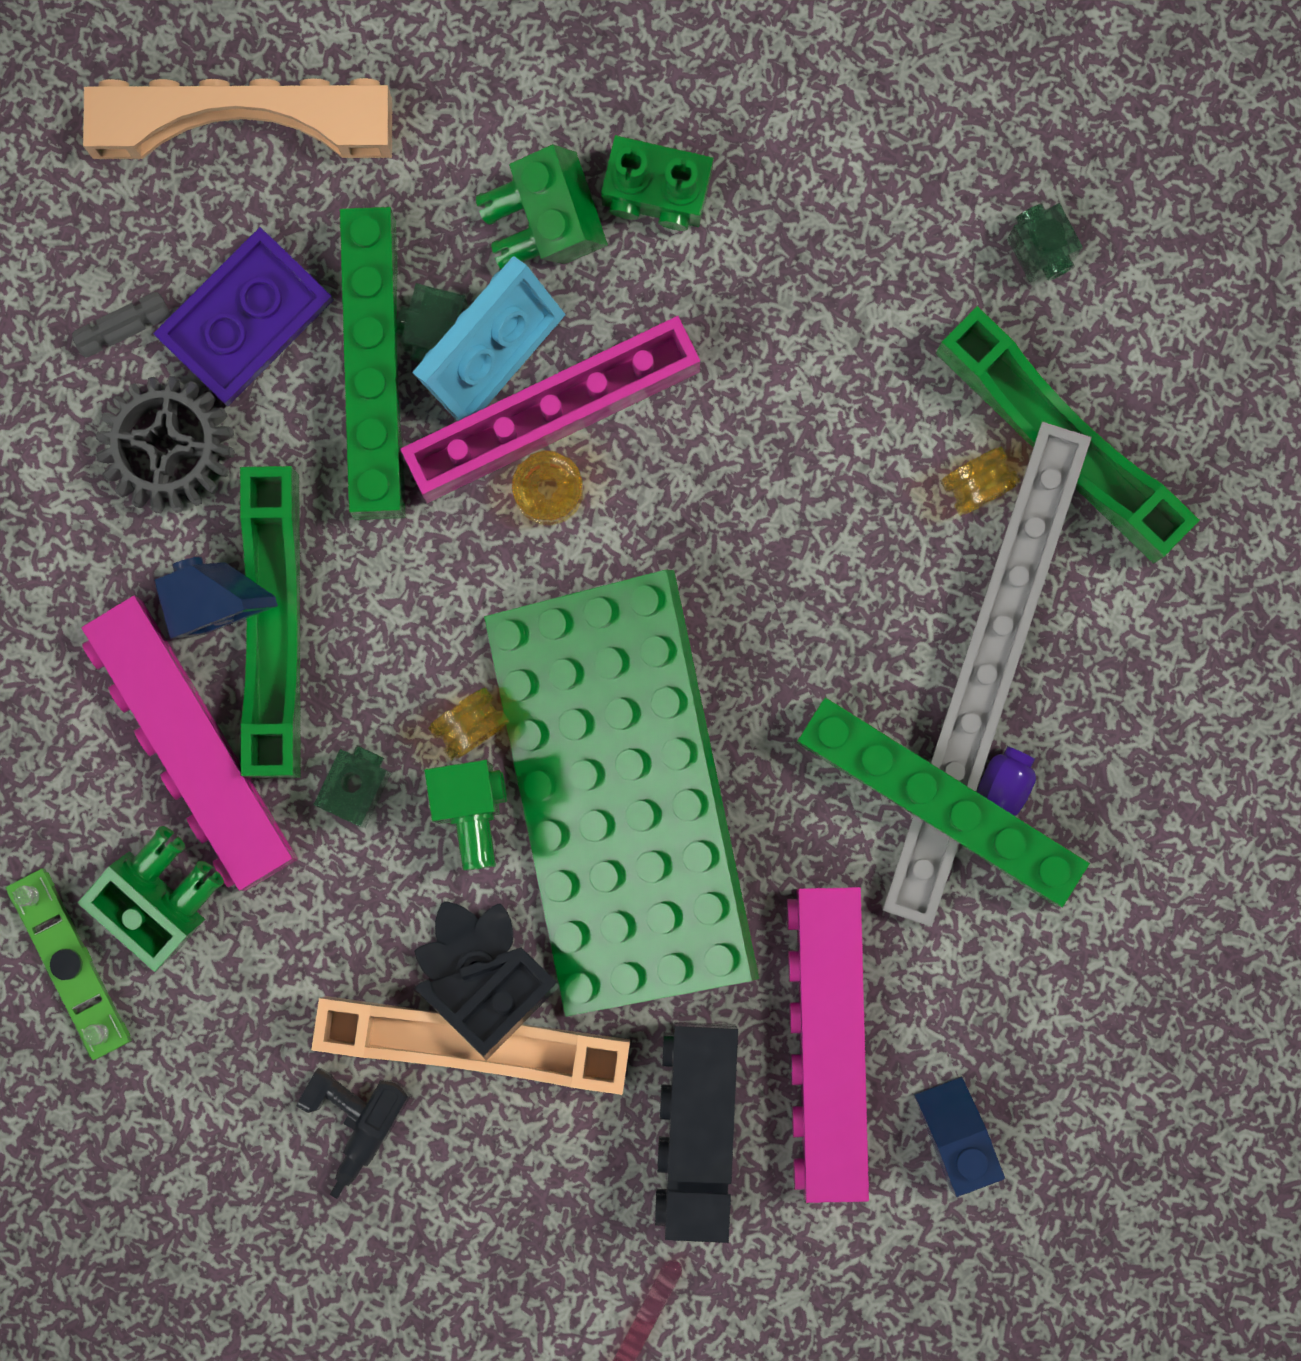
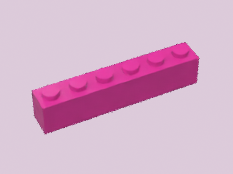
(552, 409)
(188, 743)
(831, 1045)

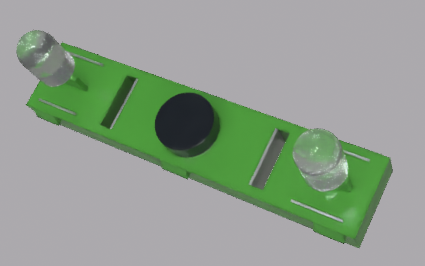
(68, 964)

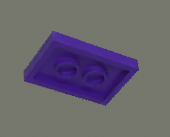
(243, 316)

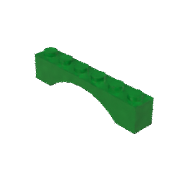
(370, 363)
(1015, 390)
(272, 637)
(943, 803)

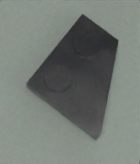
(490, 998)

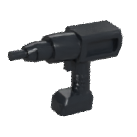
(369, 1120)

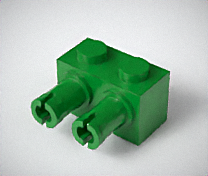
(656, 183)
(556, 205)
(468, 799)
(143, 908)

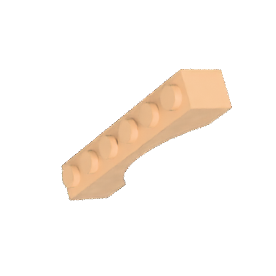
(137, 119)
(427, 1038)

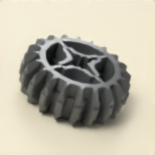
(164, 465)

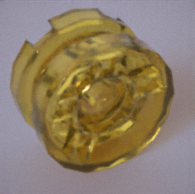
(980, 481)
(566, 498)
(468, 724)

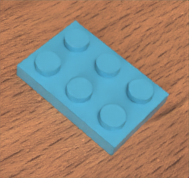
(489, 341)

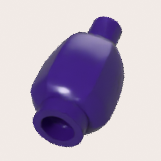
(1008, 780)

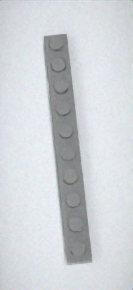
(991, 658)

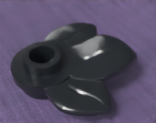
(464, 939)

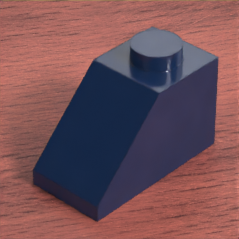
(208, 597)
(959, 1137)

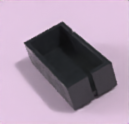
(700, 1132)

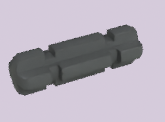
(120, 324)

